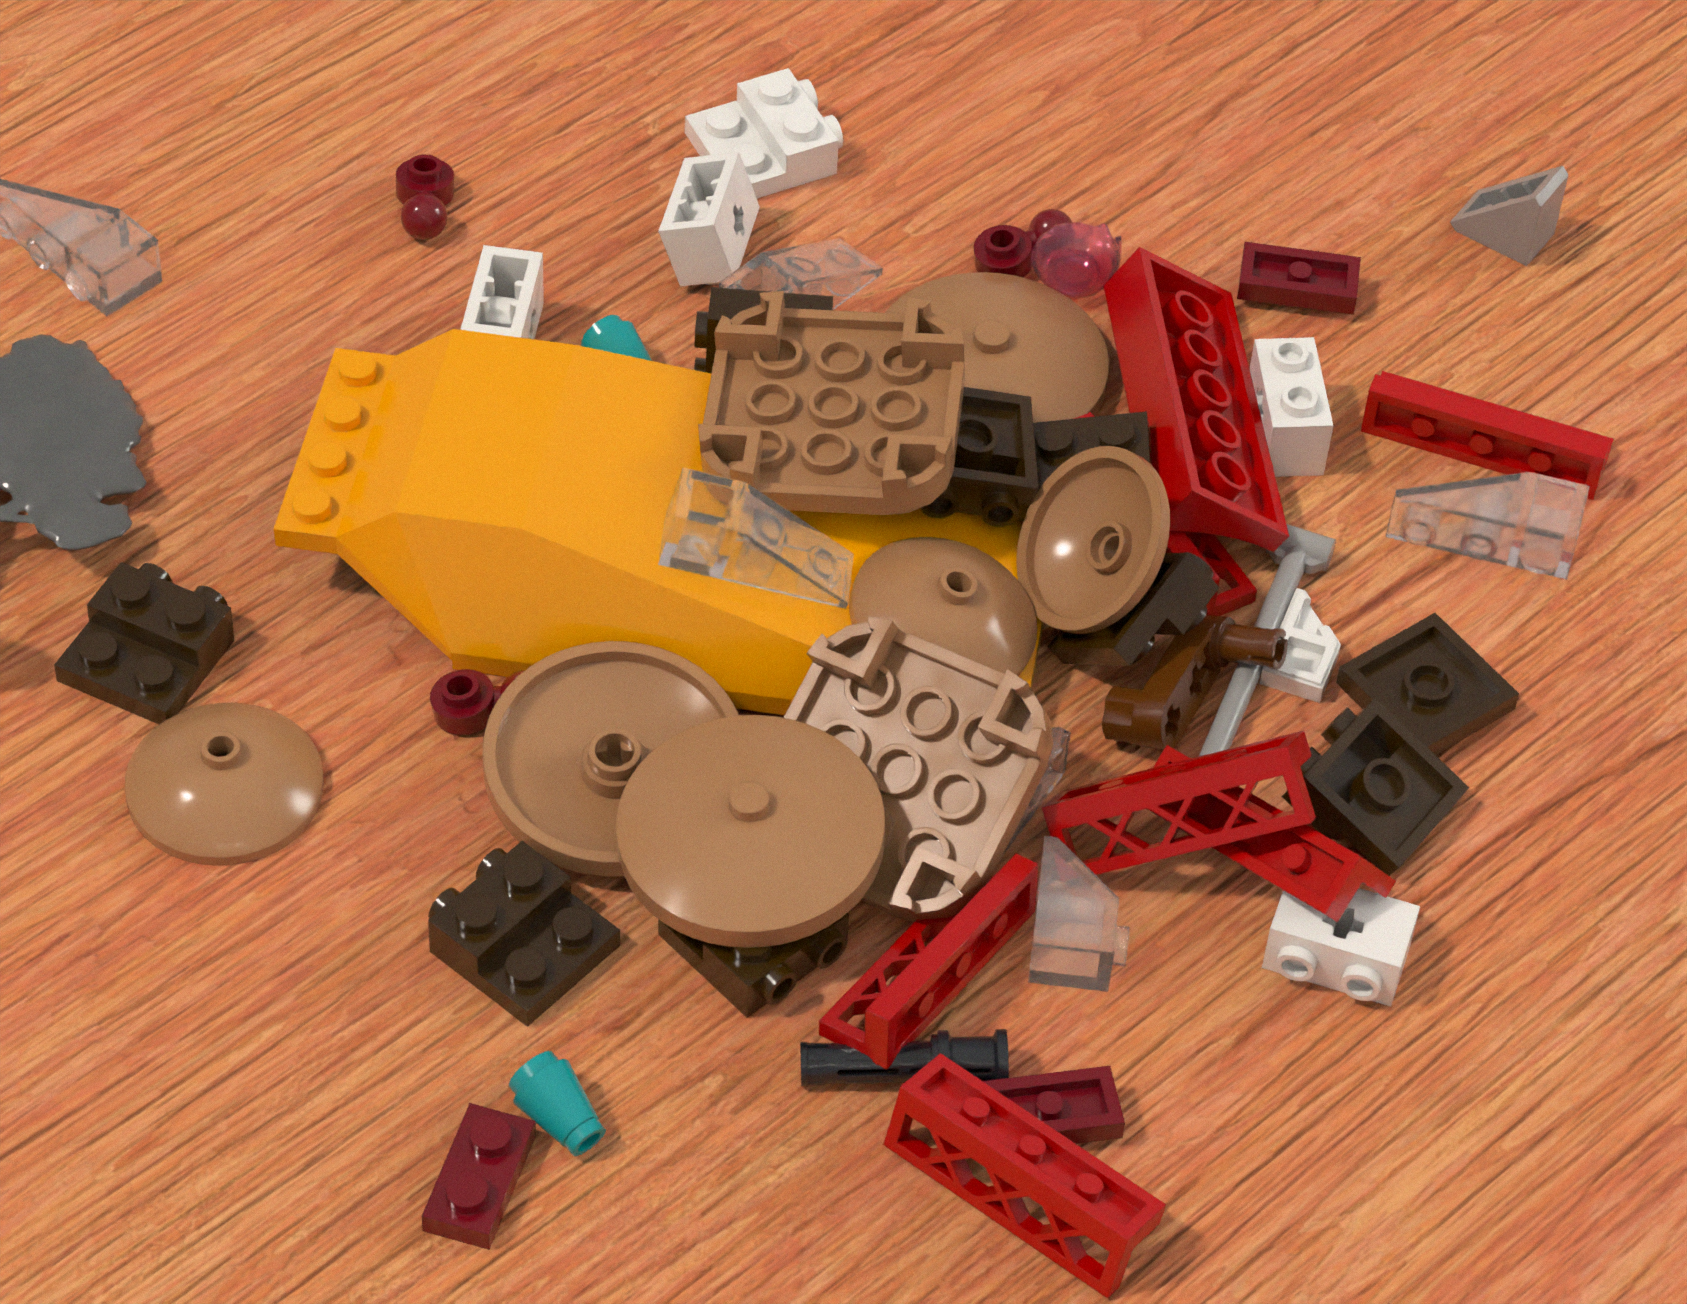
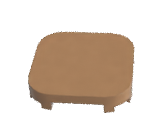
(835, 406)
(947, 747)

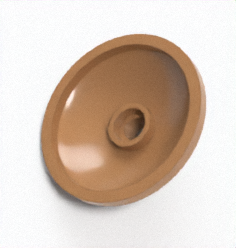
(1093, 539)
(949, 599)
(230, 804)

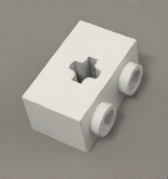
(709, 218)
(506, 293)
(1292, 404)
(1355, 956)

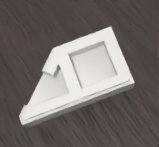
(1310, 652)

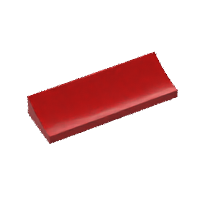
(1193, 378)

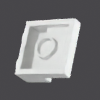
(773, 130)

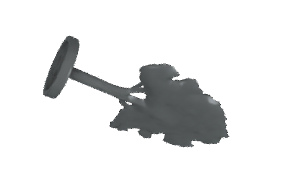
(66, 442)

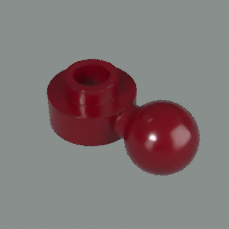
(424, 189)
(1009, 248)
(465, 700)

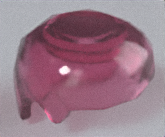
(1076, 258)

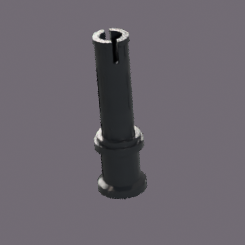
(840, 1064)

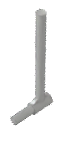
(1297, 554)

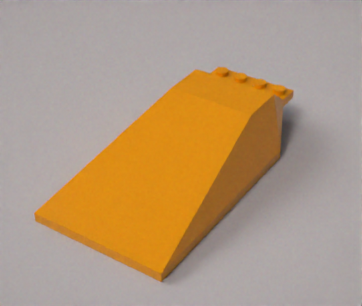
(524, 504)

